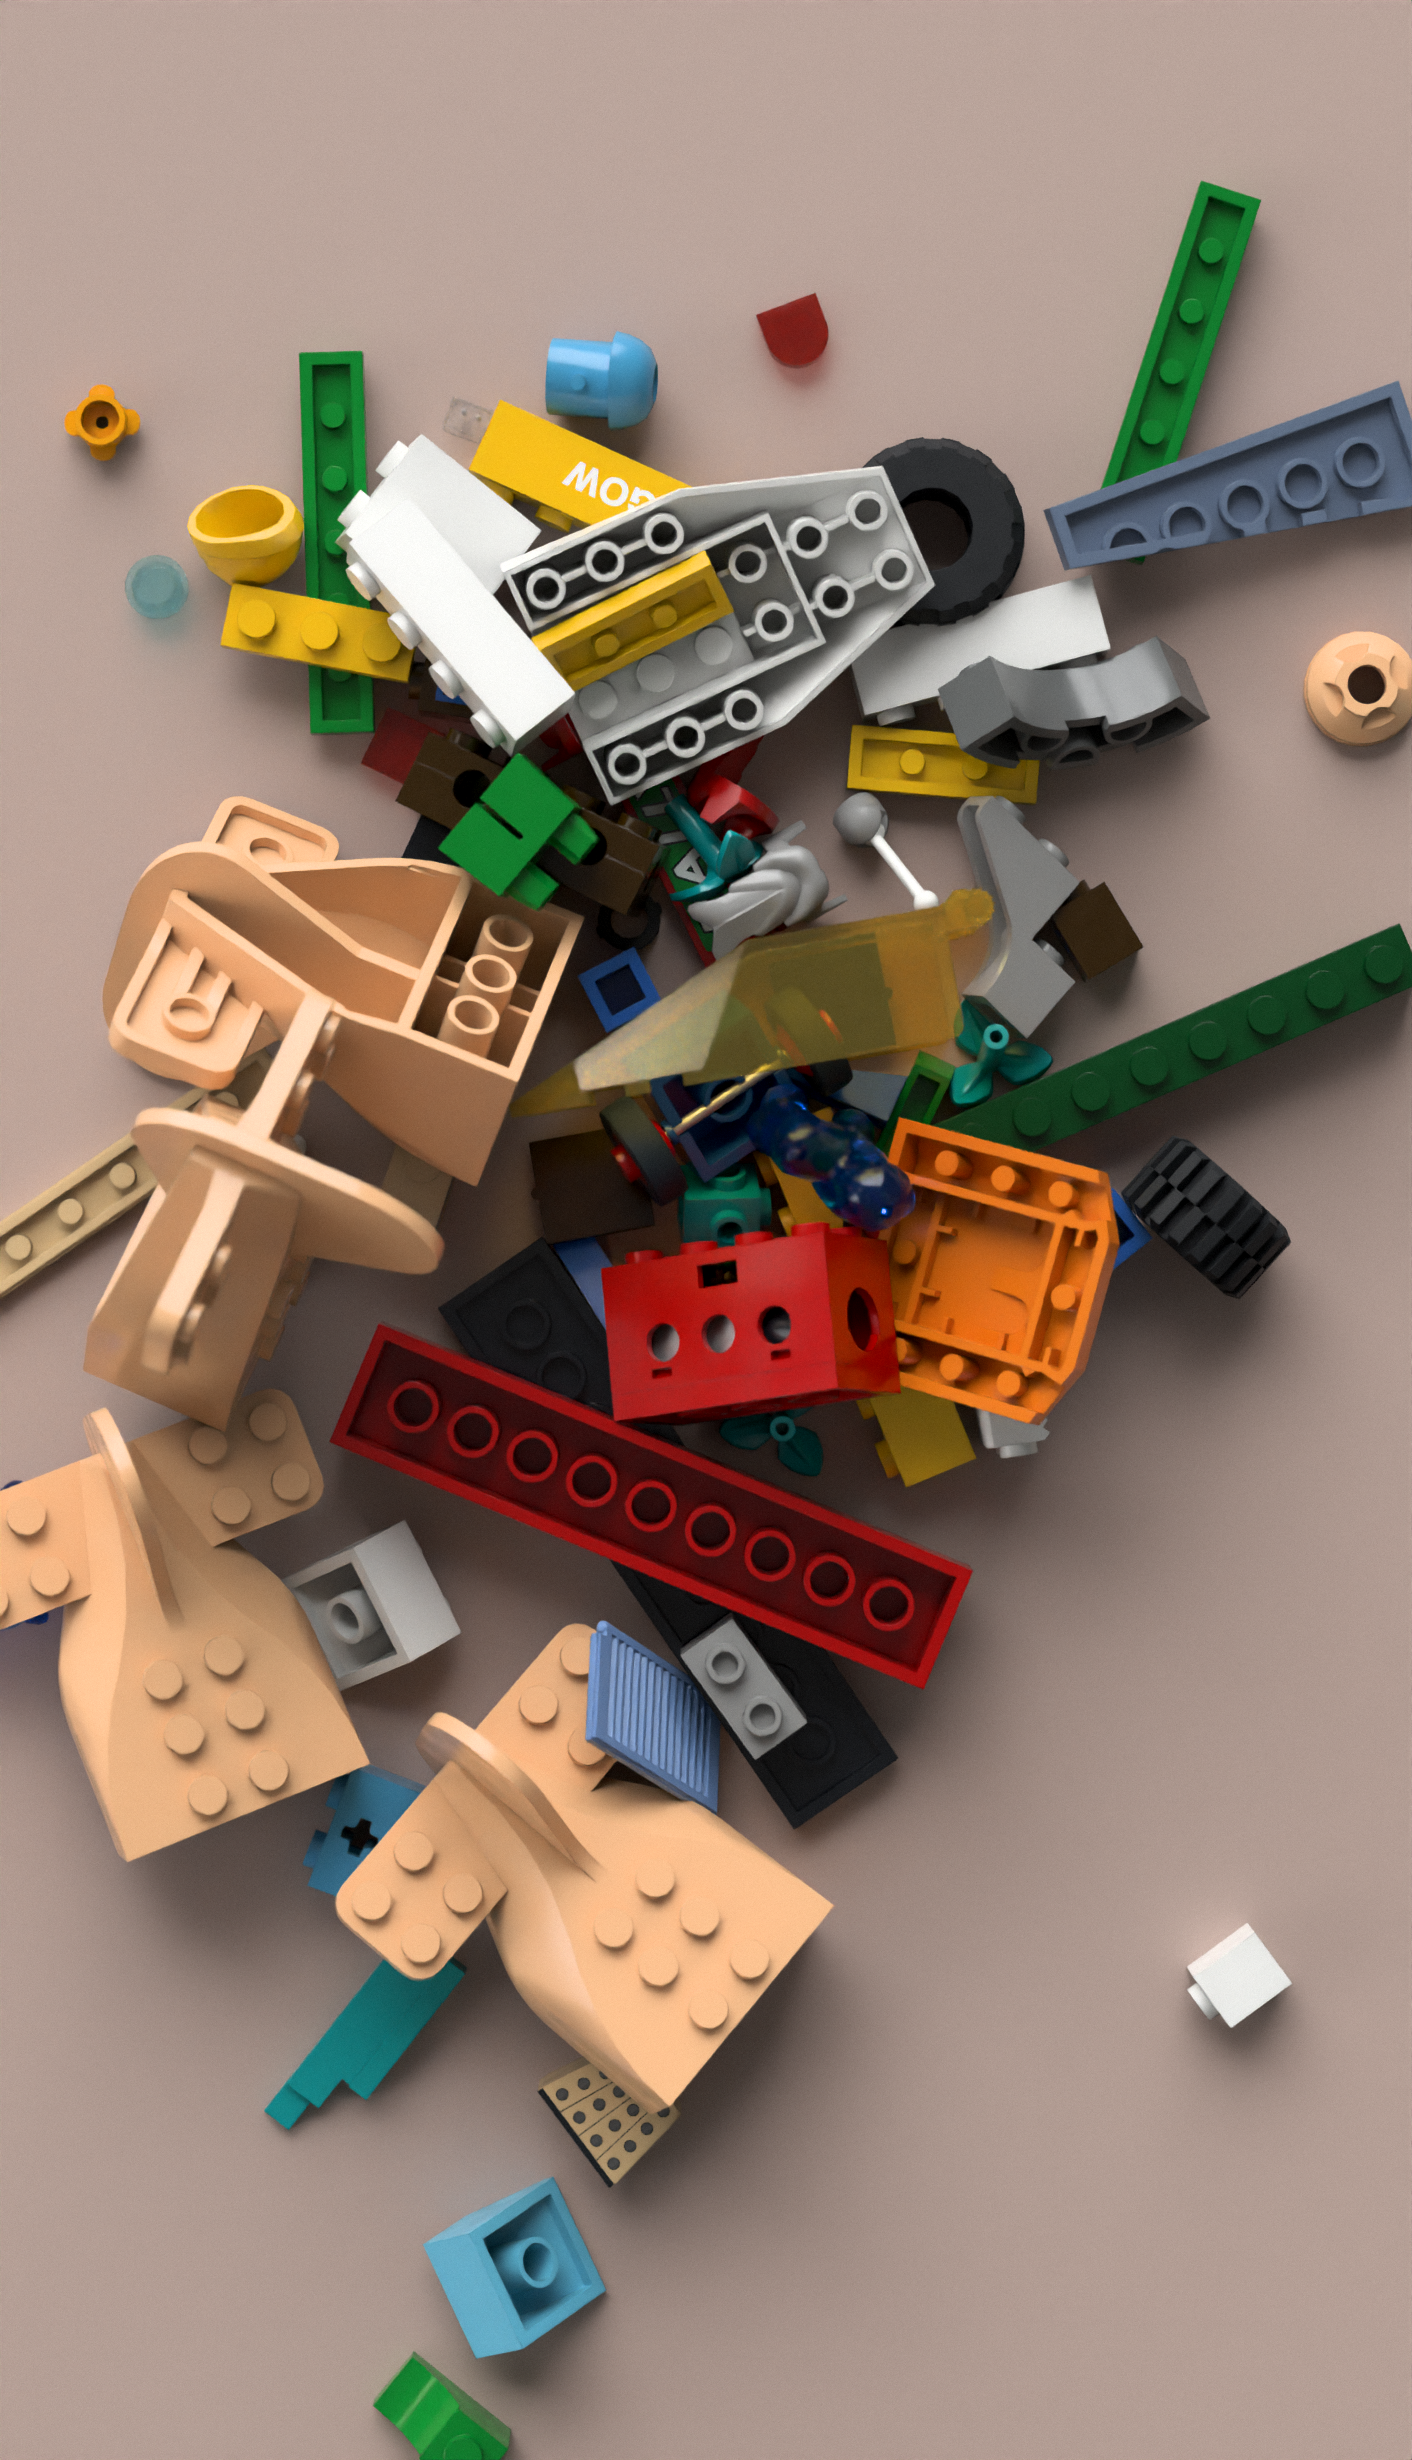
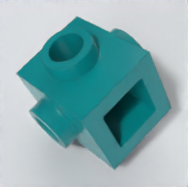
(723, 1205)

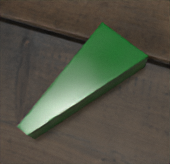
(919, 1096)

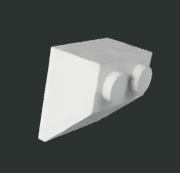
(374, 1605)

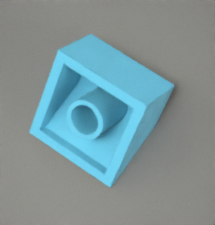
(514, 2269)

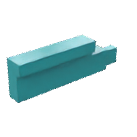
(365, 2038)

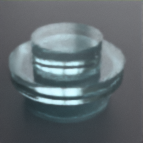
(157, 587)

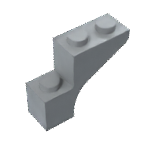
(1028, 883)

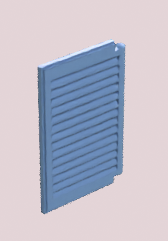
(651, 1718)

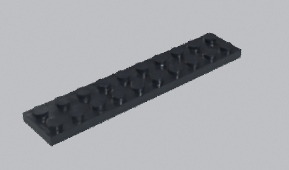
(542, 1329)

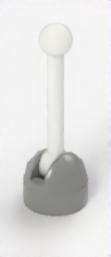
(865, 824)

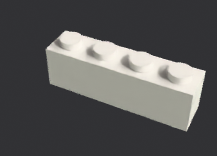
(458, 627)
(1029, 630)

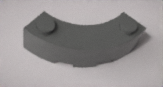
(1073, 712)

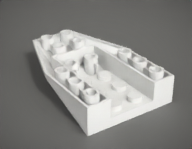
(812, 584)

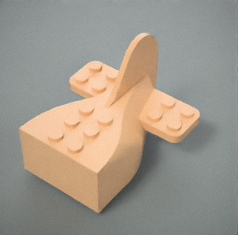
(423, 959)
(236, 1237)
(177, 1646)
(610, 1900)

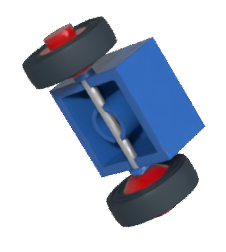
(698, 1123)

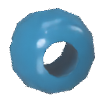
(602, 380)

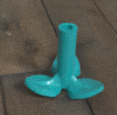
(725, 860)
(1017, 1062)
(797, 1446)

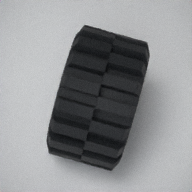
(1206, 1217)

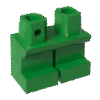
(540, 814)

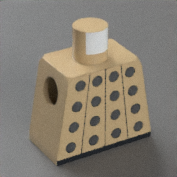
(603, 2118)

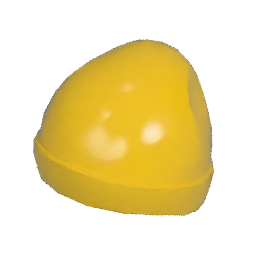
(247, 534)

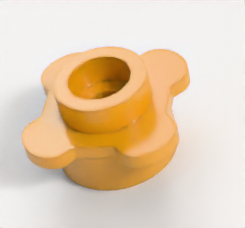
(84, 419)

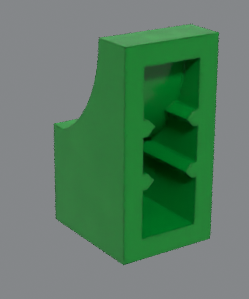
(440, 2416)

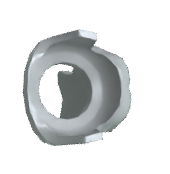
(781, 889)

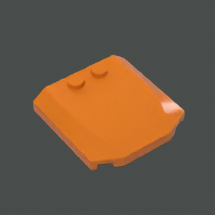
(997, 1271)

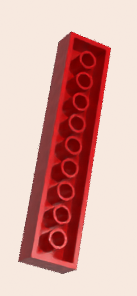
(651, 1504)

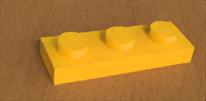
(635, 622)
(315, 633)
(931, 767)

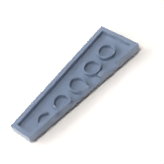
(1286, 477)

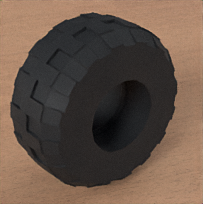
(991, 514)

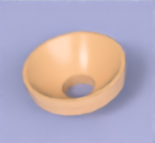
(1329, 698)

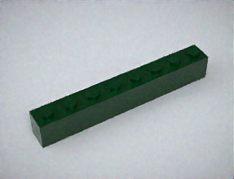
(1193, 1045)

